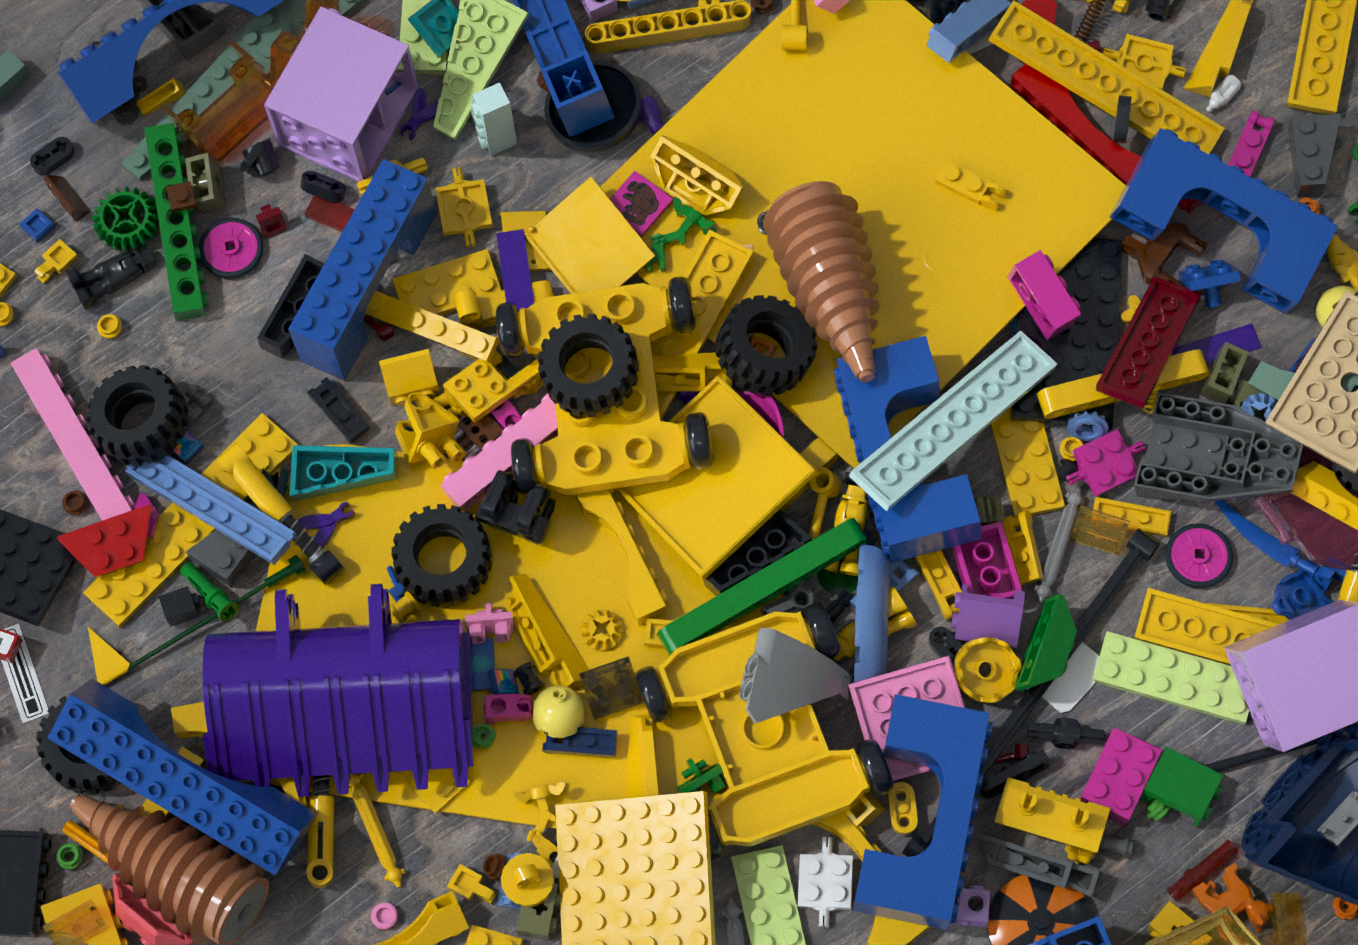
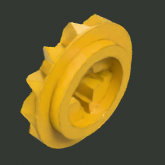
(601, 641)

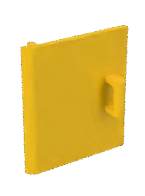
(589, 241)

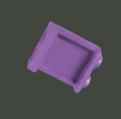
(988, 616)

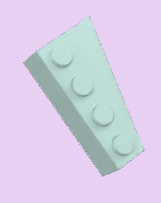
(493, 119)

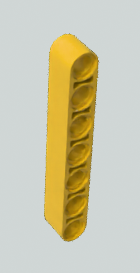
(676, 18)
(1082, 393)

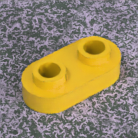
(903, 809)

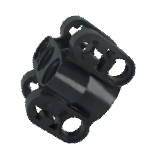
(502, 513)

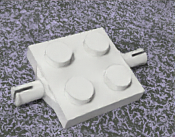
(825, 882)

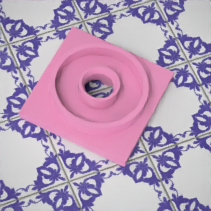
(875, 698)

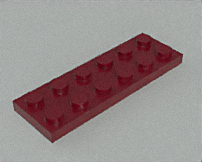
(1148, 342)

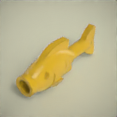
(1343, 261)

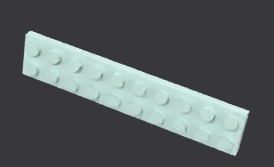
(952, 421)

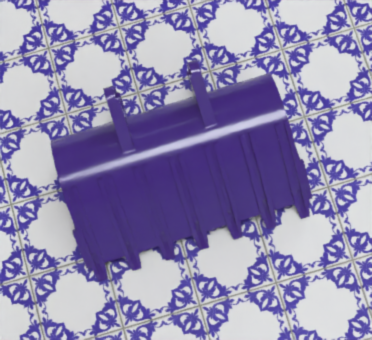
(339, 699)

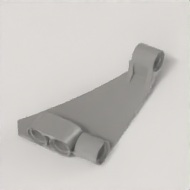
(788, 676)

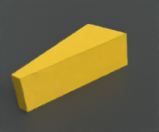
(166, 93)

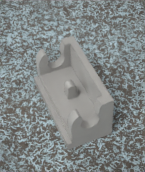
(1341, 821)

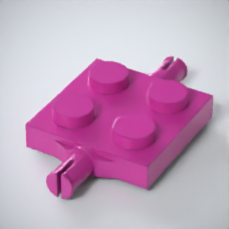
(1105, 462)

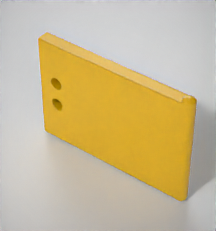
(523, 220)
(439, 785)

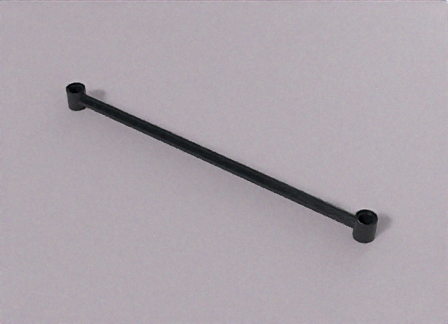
(1140, 547)

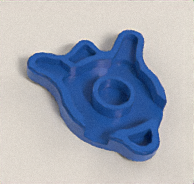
(1298, 595)

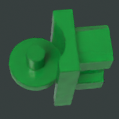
(711, 775)

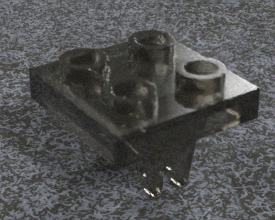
(611, 688)

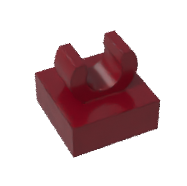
(271, 221)

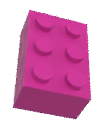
(1044, 294)
(988, 564)
(1121, 775)

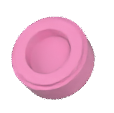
(384, 916)

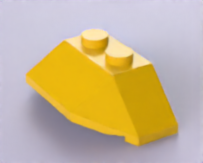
(694, 177)

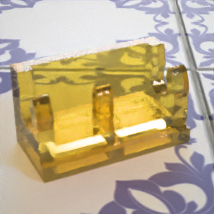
(1099, 530)
(1287, 919)
(76, 925)

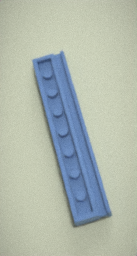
(215, 507)

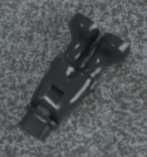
(113, 273)

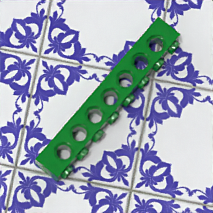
(183, 305)

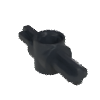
(1066, 733)

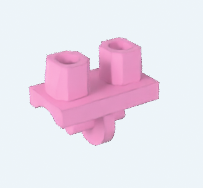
(490, 622)

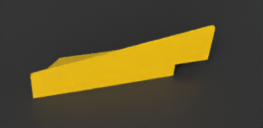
(1220, 49)
(687, 371)
(543, 634)
(641, 763)

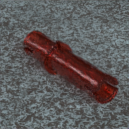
(1202, 870)

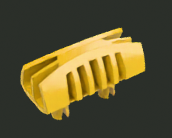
(1052, 815)

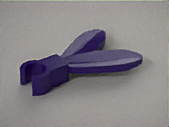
(420, 113)
(326, 523)

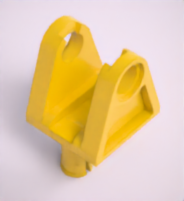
(432, 432)

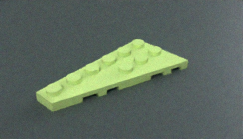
(477, 48)

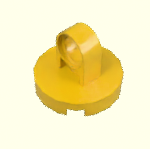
(527, 879)

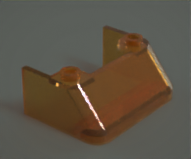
(232, 114)

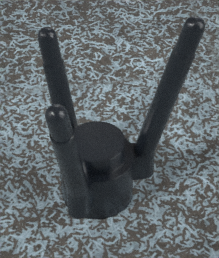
(1160, 9)

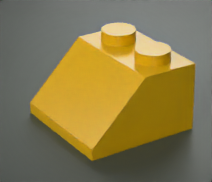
(409, 374)

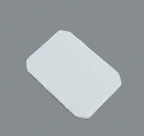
(1075, 682)

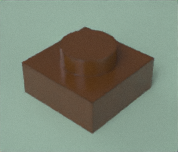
(181, 196)

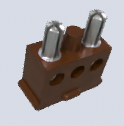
(487, 428)

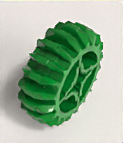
(134, 204)

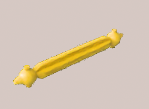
(375, 830)

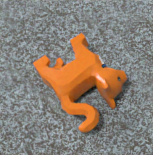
(1237, 898)

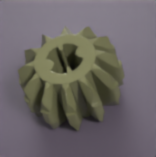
(989, 509)

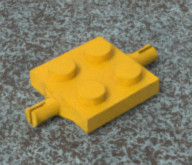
(1146, 59)
(463, 207)

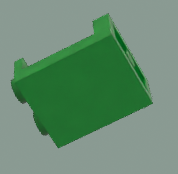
(1183, 785)

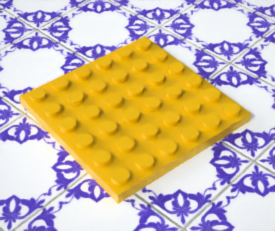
(636, 871)

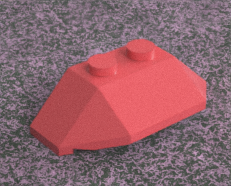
(146, 923)

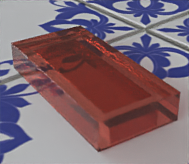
(328, 213)

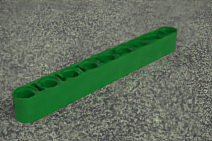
(763, 586)

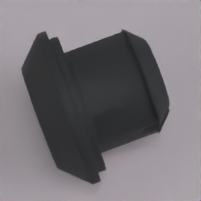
(1067, 467)

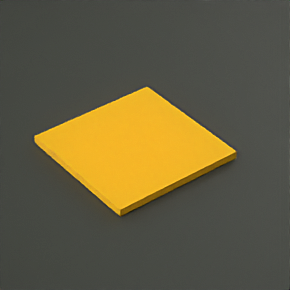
(719, 507)

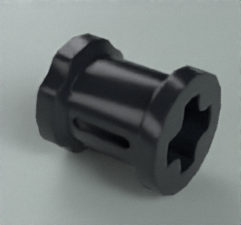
(528, 670)

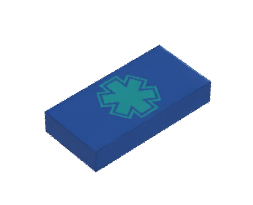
(482, 662)

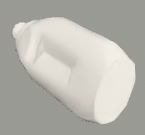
(1224, 92)

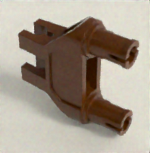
(1155, 253)

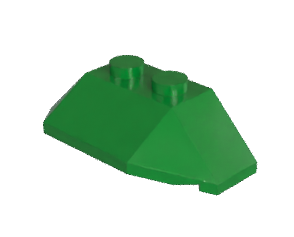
(1048, 645)

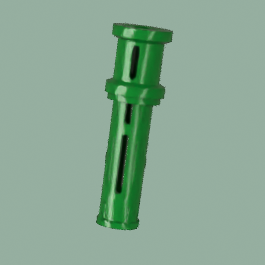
(214, 597)

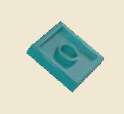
(436, 24)

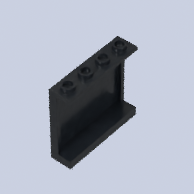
(22, 880)

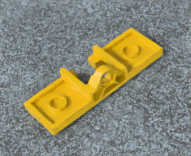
(484, 387)

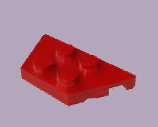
(111, 542)

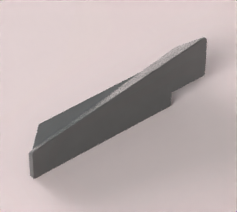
(1039, 865)

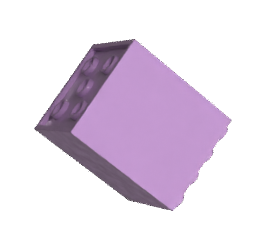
(334, 98)
(1301, 675)

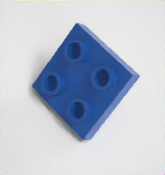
(1209, 279)

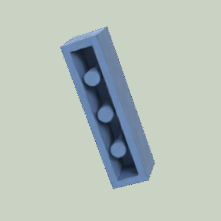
(965, 27)

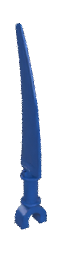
(1273, 547)

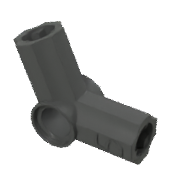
(788, 603)

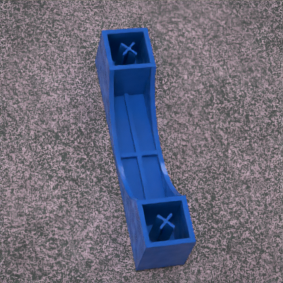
(565, 65)
(104, 73)
(244, 817)

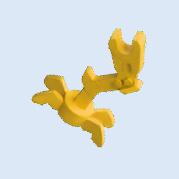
(543, 845)

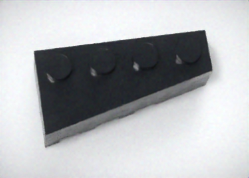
(275, 334)
(767, 545)

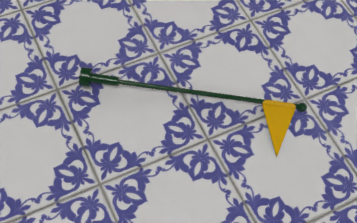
(111, 665)

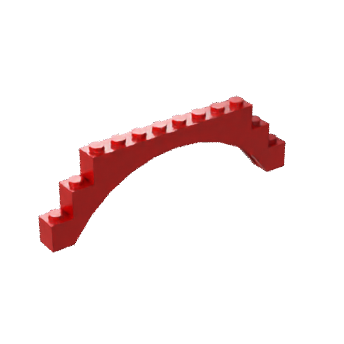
(1059, 108)

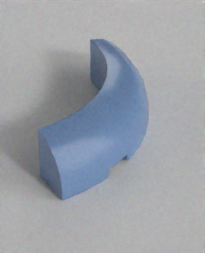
(871, 613)

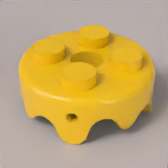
(1003, 673)

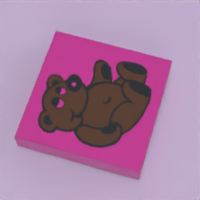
(641, 202)

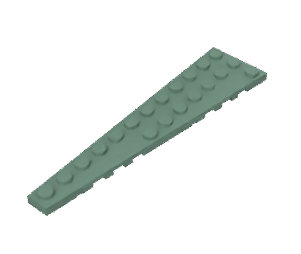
(256, 41)

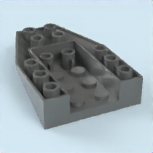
(1214, 453)

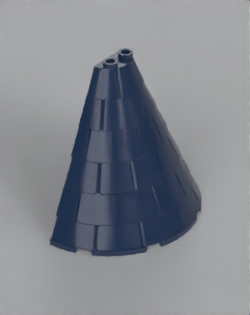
(1302, 798)

